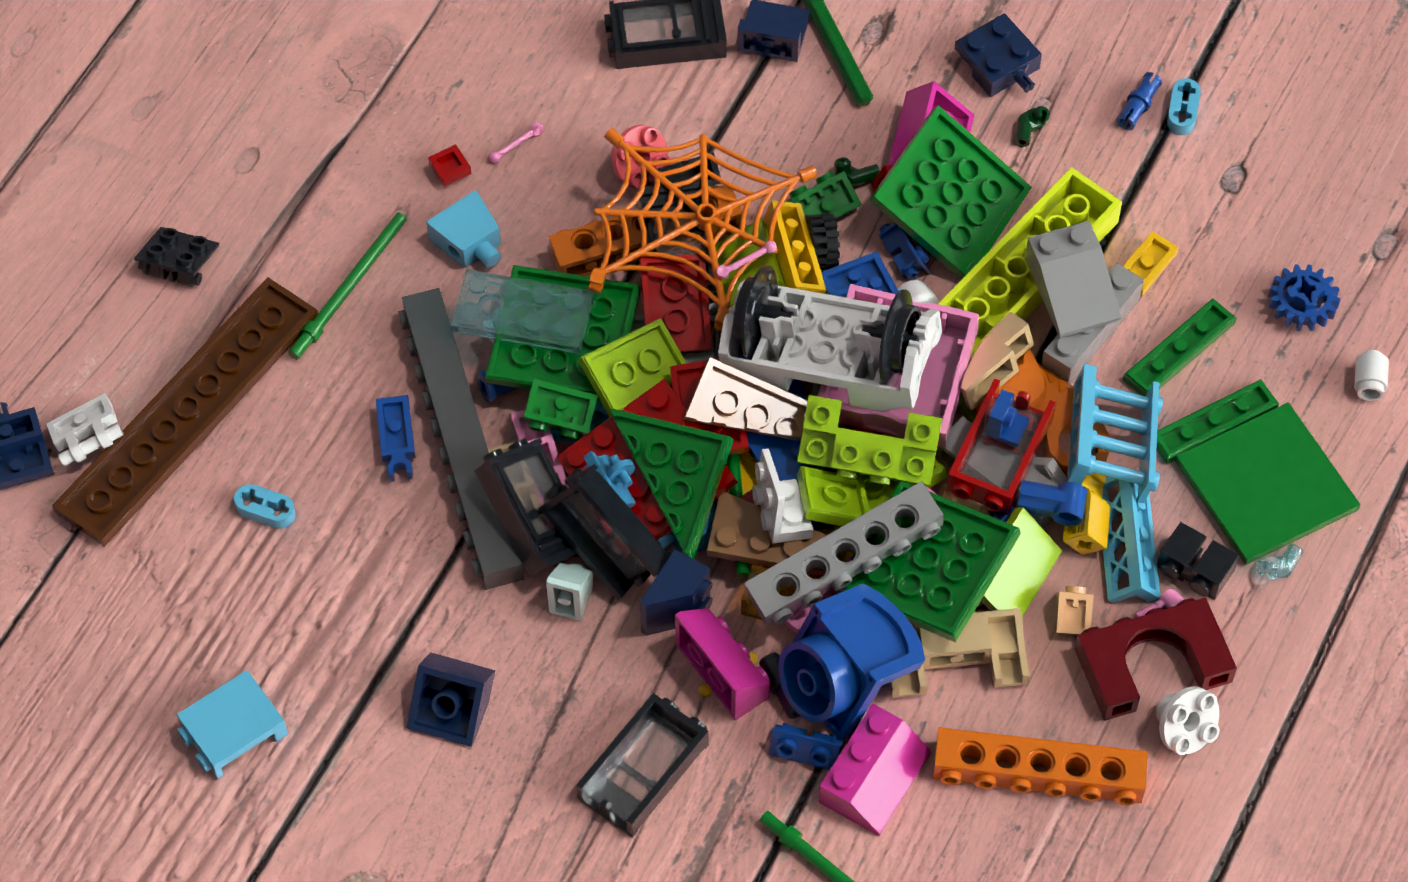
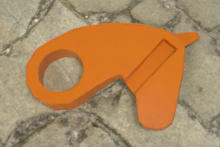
(1046, 386)

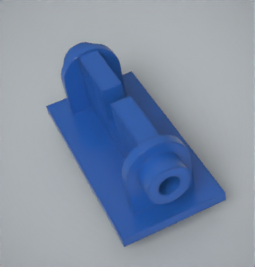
(912, 257)
(794, 744)

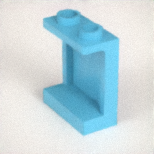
(229, 722)

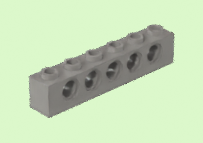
(912, 503)

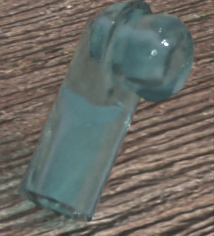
(1280, 566)

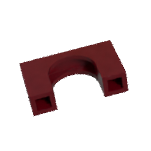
(1186, 626)

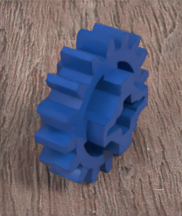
(1304, 297)

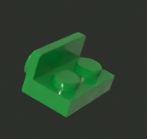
(831, 195)
(559, 409)

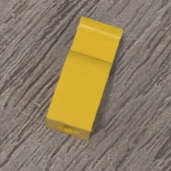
(1094, 529)

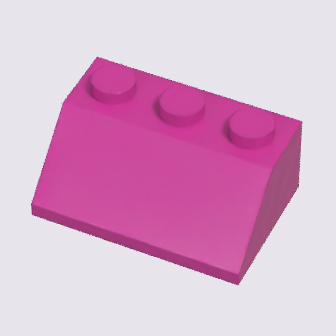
(916, 108)
(721, 661)
(874, 770)

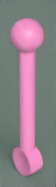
(536, 129)
(723, 270)

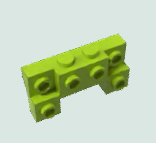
(868, 453)

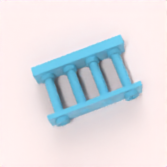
(1084, 438)

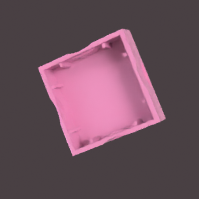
(939, 381)

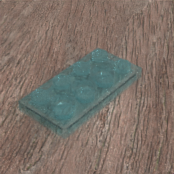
(522, 311)

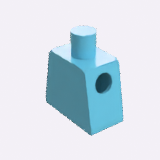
(466, 232)

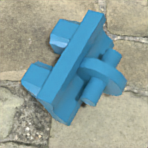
(615, 472)

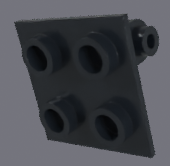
(175, 256)

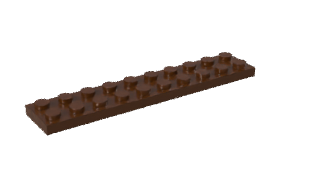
(184, 412)

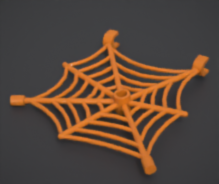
(703, 223)

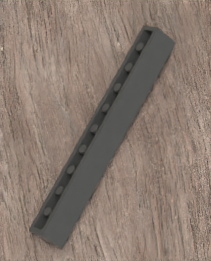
(460, 434)

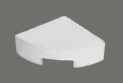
(1050, 469)

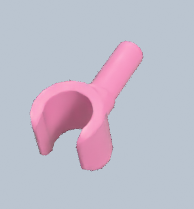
(1168, 599)

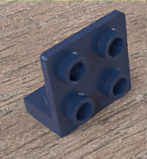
(773, 30)

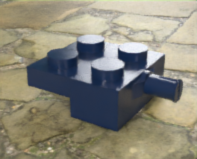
(999, 55)
(22, 448)

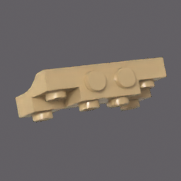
(987, 638)

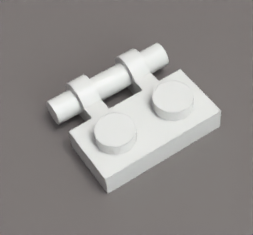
(81, 423)

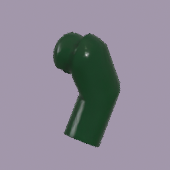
(1029, 122)
(856, 176)

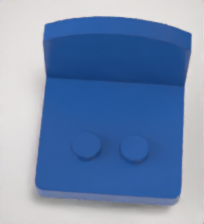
(845, 656)

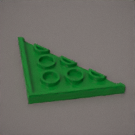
(680, 469)

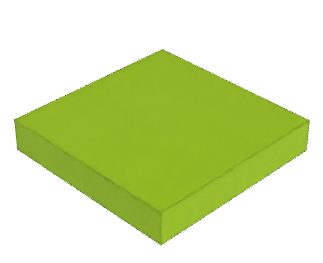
(831, 497)

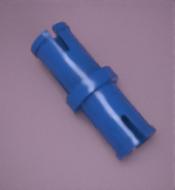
(1139, 101)

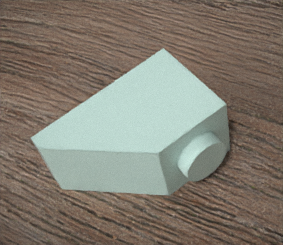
(569, 590)

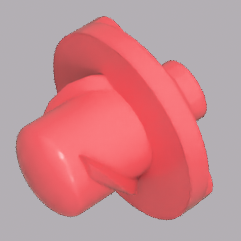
(639, 136)

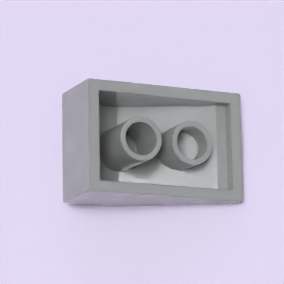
(1073, 278)

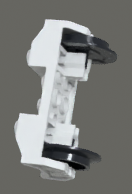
(829, 341)

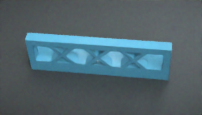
(1139, 544)

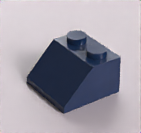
(678, 587)
(450, 698)

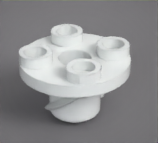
(1188, 719)

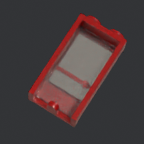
(991, 469)

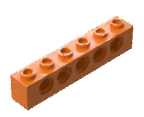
(571, 259)
(1056, 756)

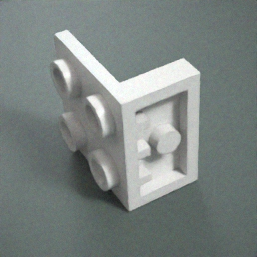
(780, 503)

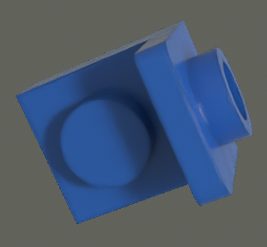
(1005, 423)

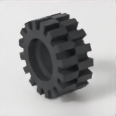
(824, 239)

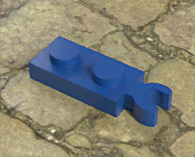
(396, 434)

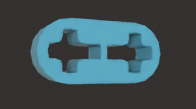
(1189, 107)
(265, 504)

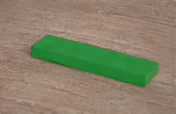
(1180, 347)
(1214, 420)

